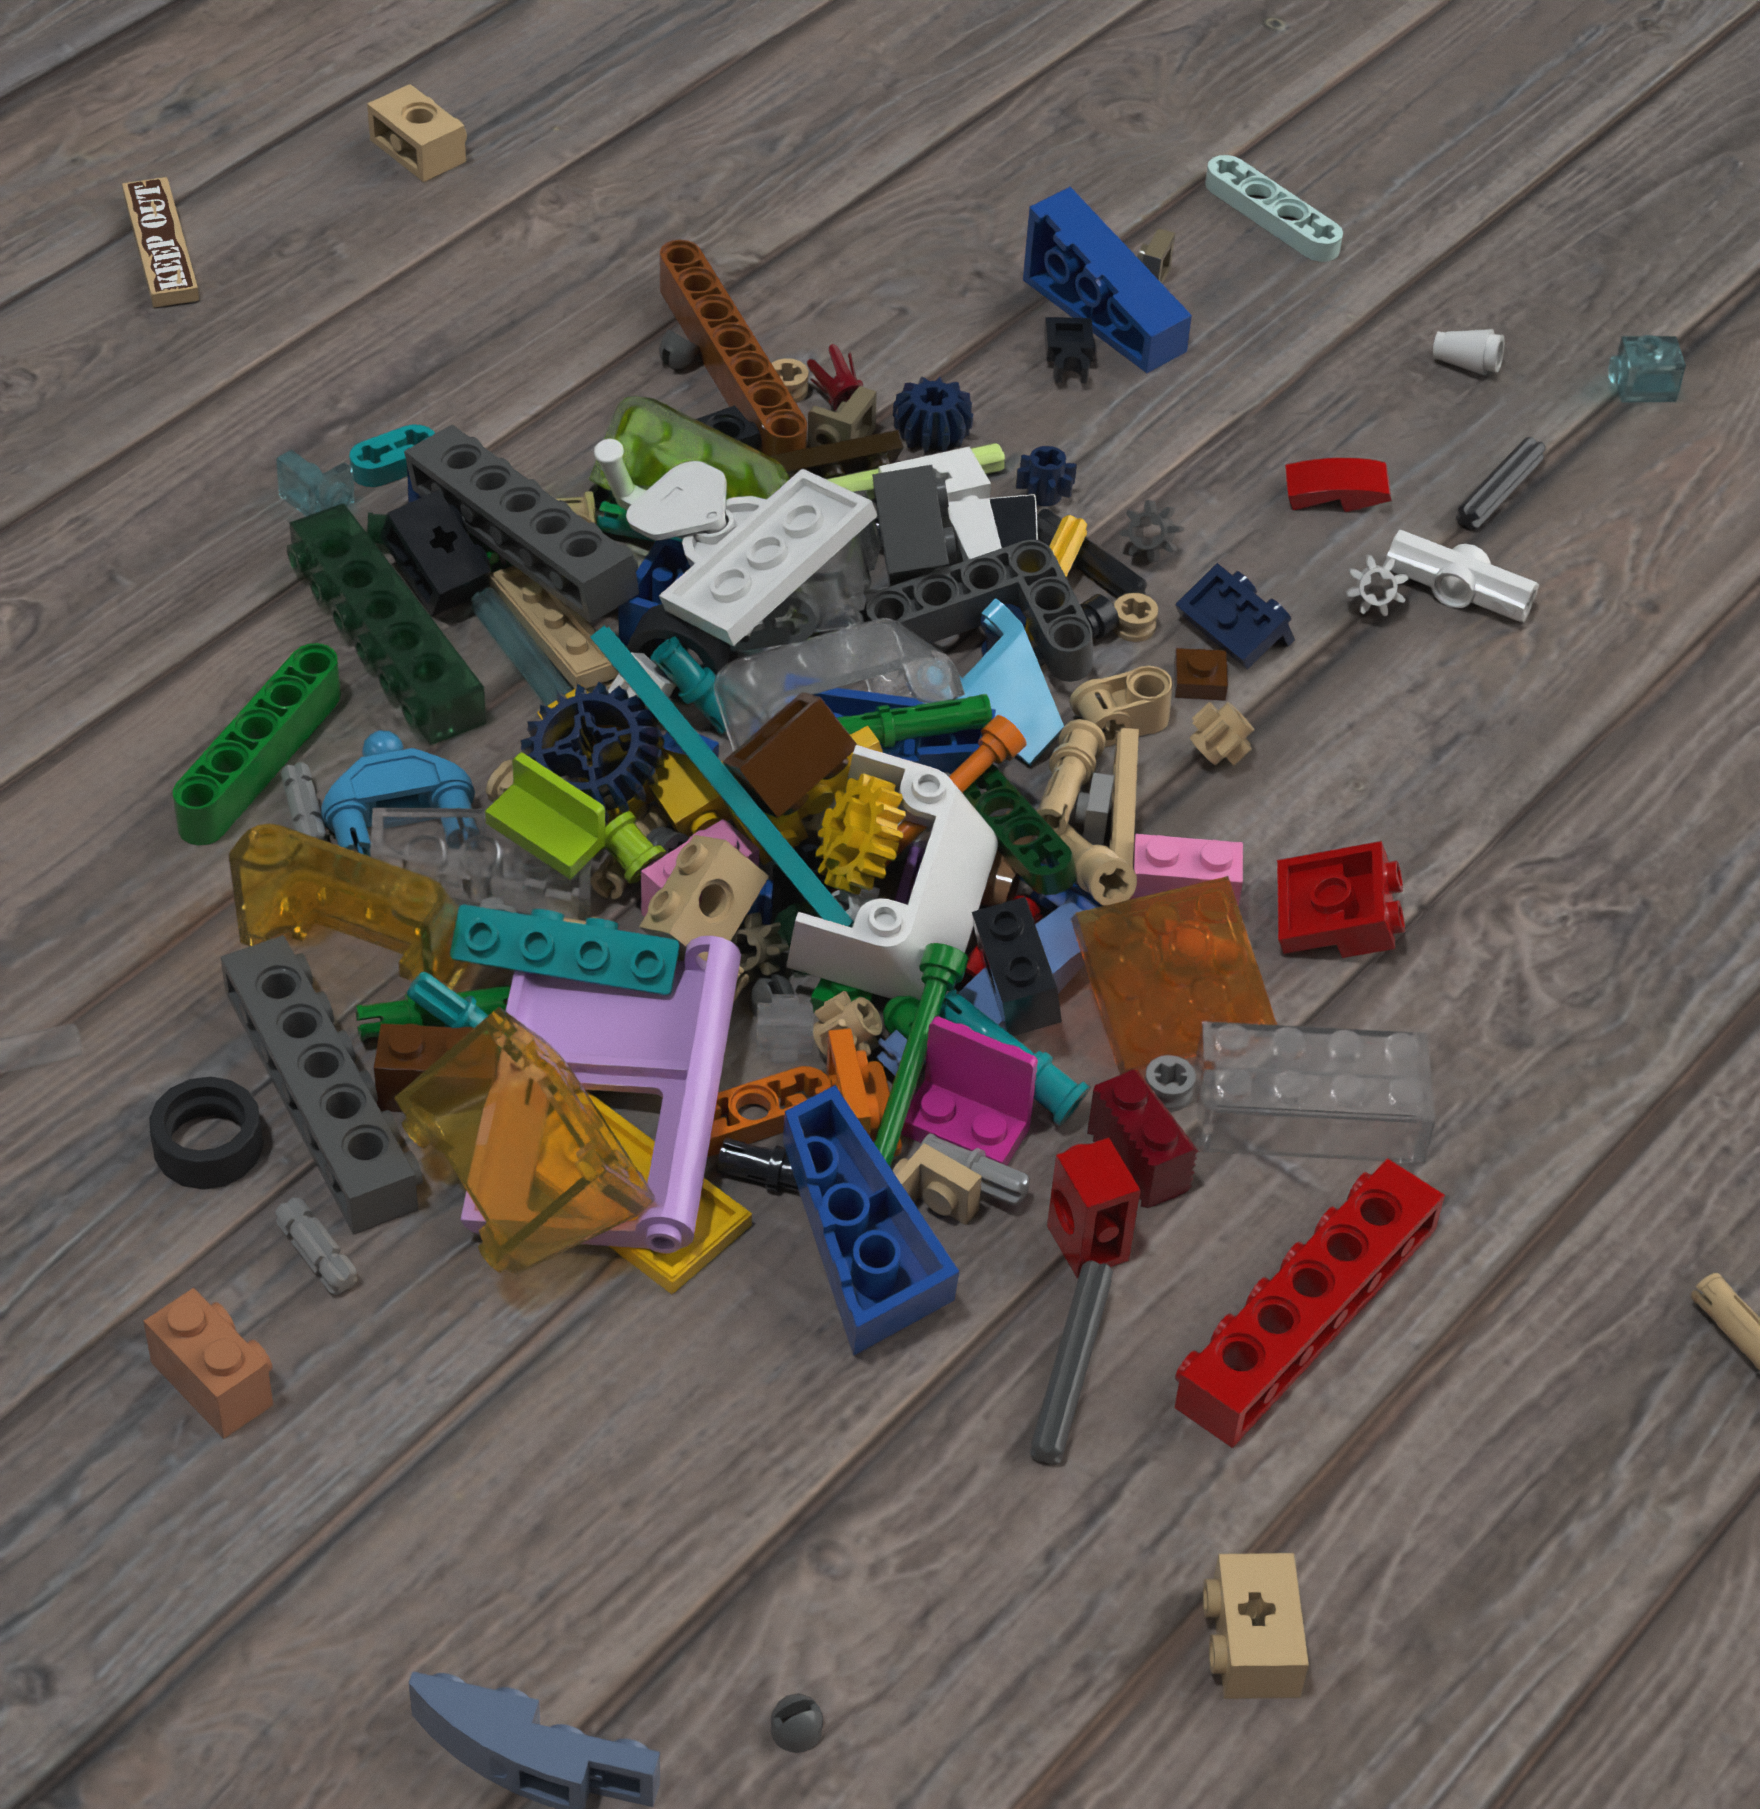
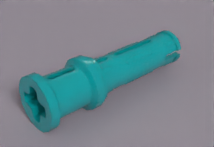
(1052, 1086)

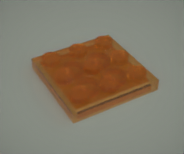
(1169, 966)

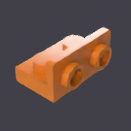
(859, 1081)

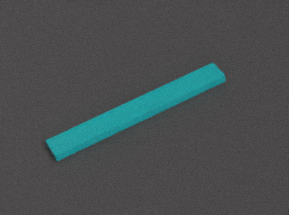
(720, 778)

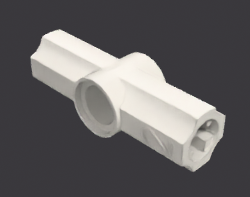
(1462, 576)

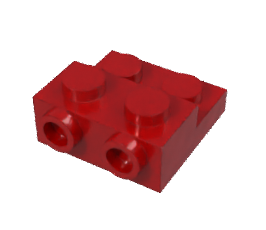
(1340, 900)

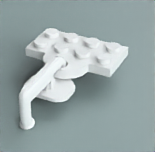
(740, 549)

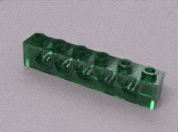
(386, 624)

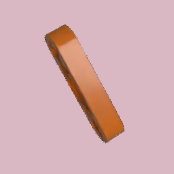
(764, 1093)

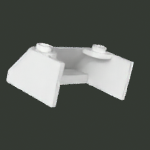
(890, 936)

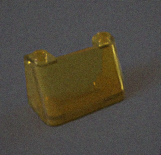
(296, 880)
(523, 1144)

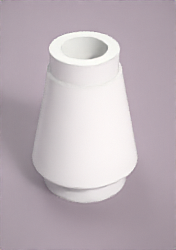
(1471, 349)

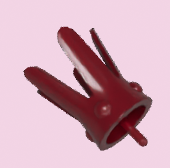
(844, 382)

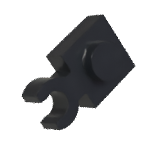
(1069, 345)

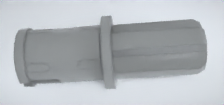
(997, 1179)

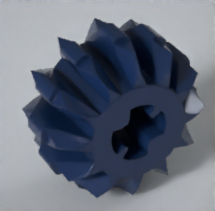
(933, 414)

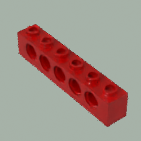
(1306, 1301)

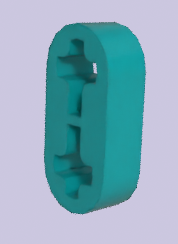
(383, 457)

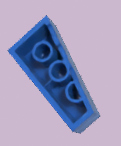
(1096, 276)
(867, 1229)

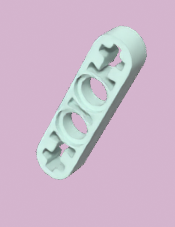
(1310, 235)

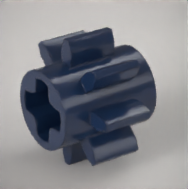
(1046, 475)

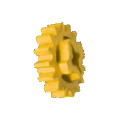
(860, 834)

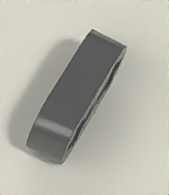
(783, 632)

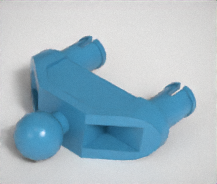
(390, 779)

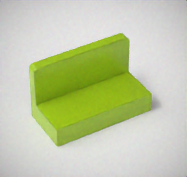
(549, 817)

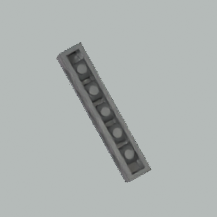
(525, 523)
(321, 1084)

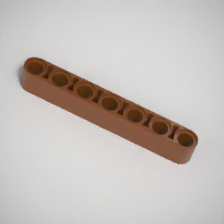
(729, 347)

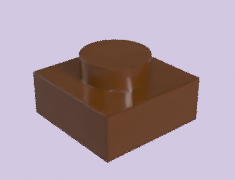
(1200, 674)

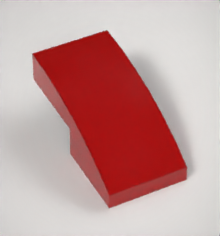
(1352, 480)

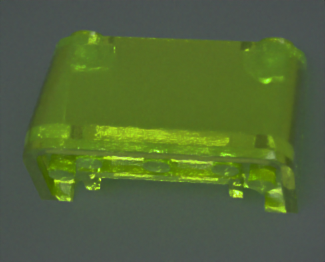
(662, 437)

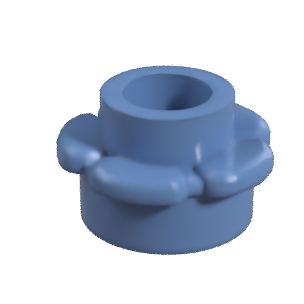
(893, 1051)

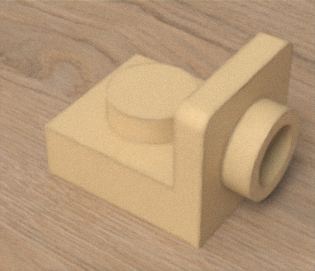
(941, 1183)

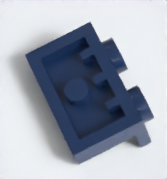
(1234, 616)

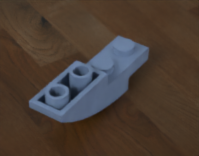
(504, 1742)

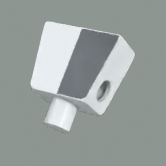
(991, 524)

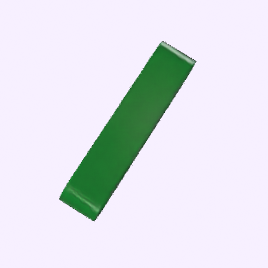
(256, 744)

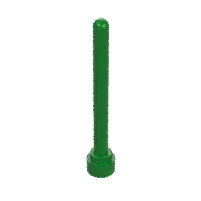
(941, 970)

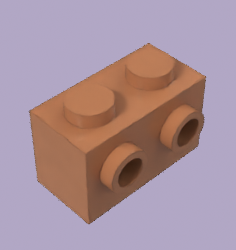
(210, 1361)

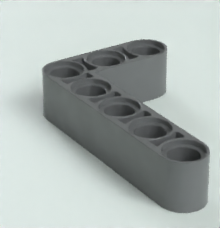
(1018, 575)

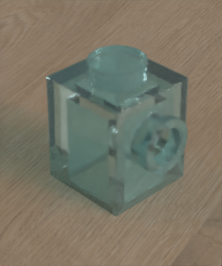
(1647, 368)

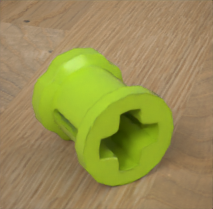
(630, 846)

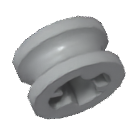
(1165, 1070)

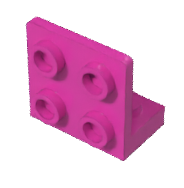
(973, 1092)

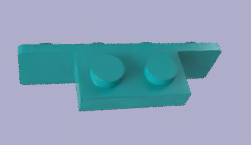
(565, 949)

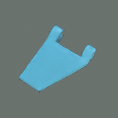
(1015, 683)

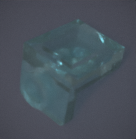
(310, 489)

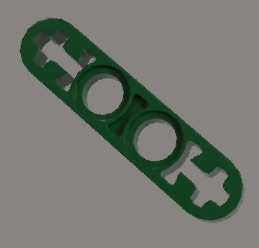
(1020, 823)

